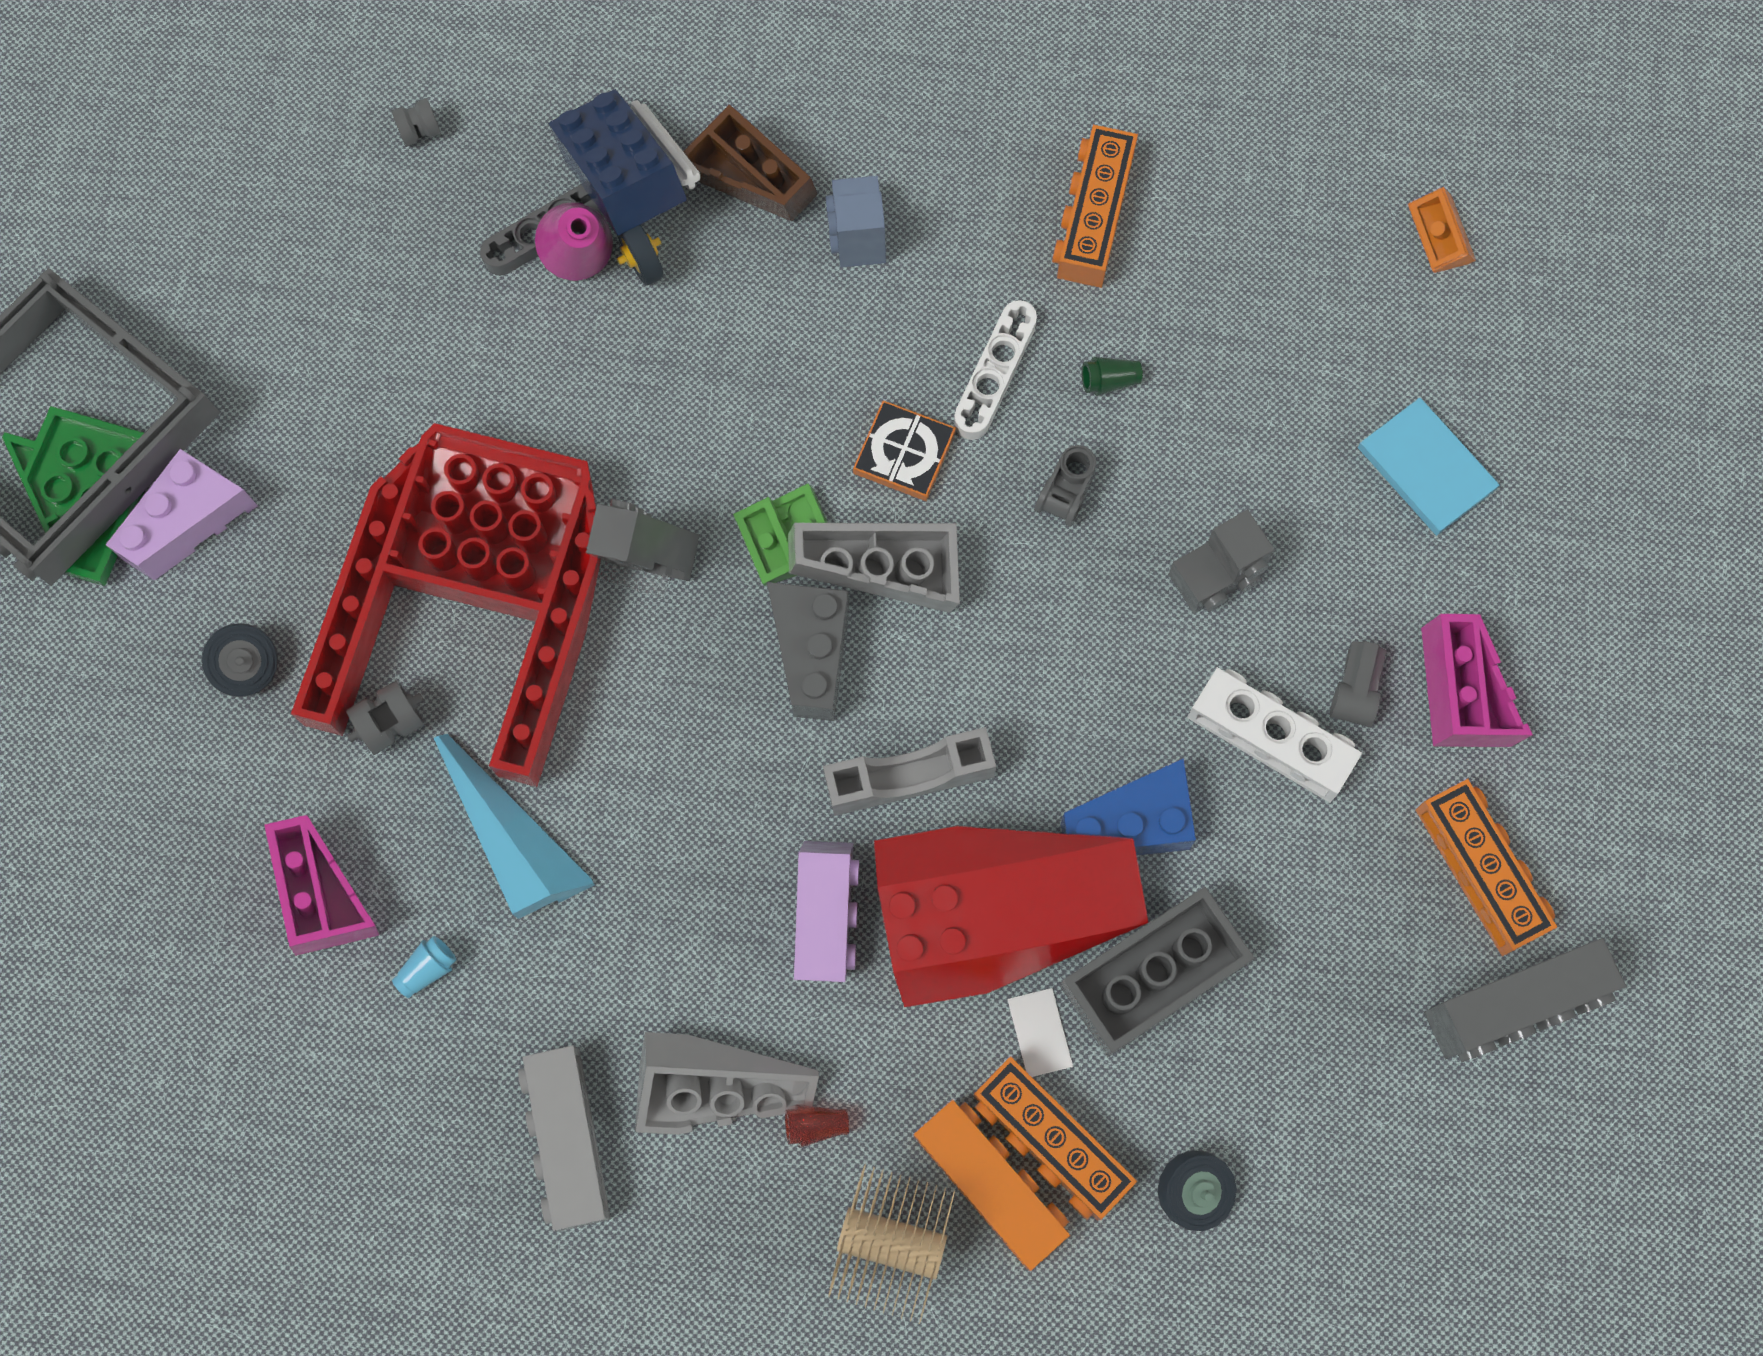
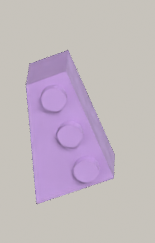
(177, 515)
(825, 911)

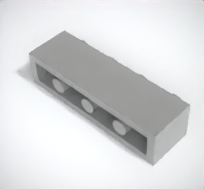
(565, 1139)

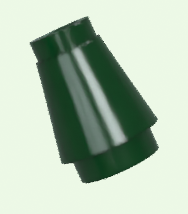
(1109, 374)

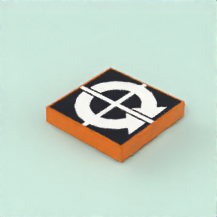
(904, 450)

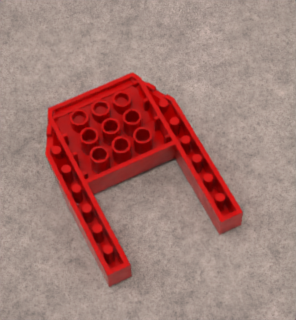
(480, 529)

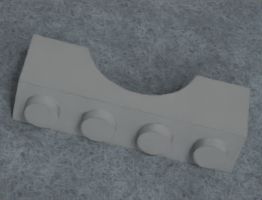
(879, 781)

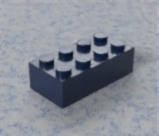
(617, 161)

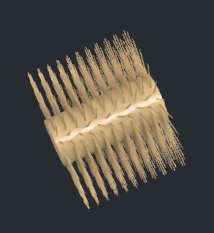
(889, 1243)

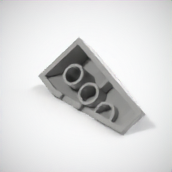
(703, 1081)

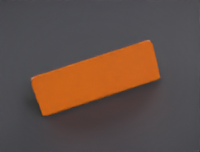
(1441, 231)

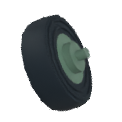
(1197, 1190)

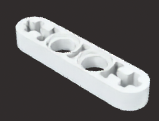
(997, 370)

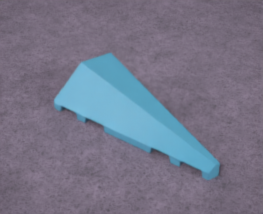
(521, 854)

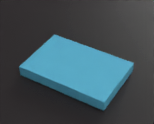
(1428, 466)

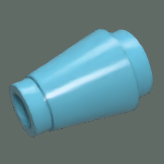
(426, 964)

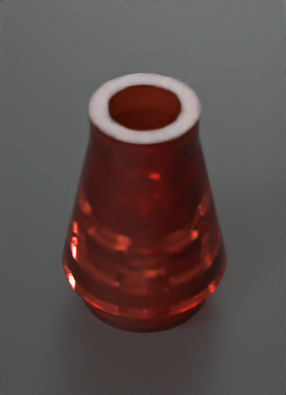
(814, 1124)

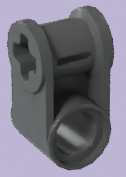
(1066, 491)

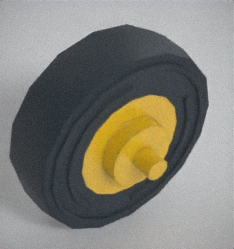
(641, 254)

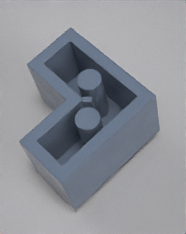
(856, 221)

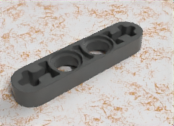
(501, 240)

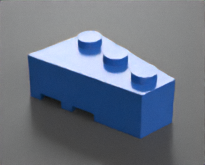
(1149, 810)

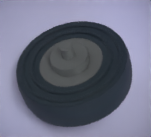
(239, 660)

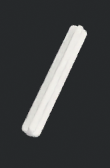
(685, 169)

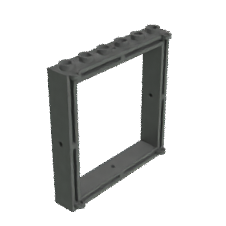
(136, 467)

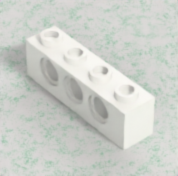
(1286, 755)

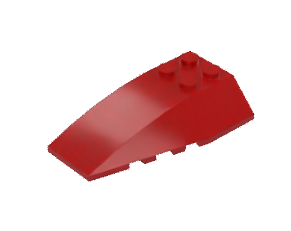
(999, 904)

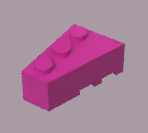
(1466, 686)
(312, 891)

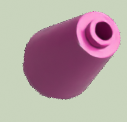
(570, 254)

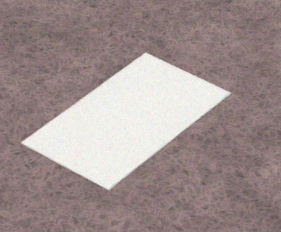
(1040, 1032)

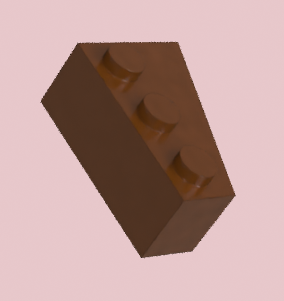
(749, 166)

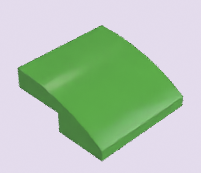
(767, 528)

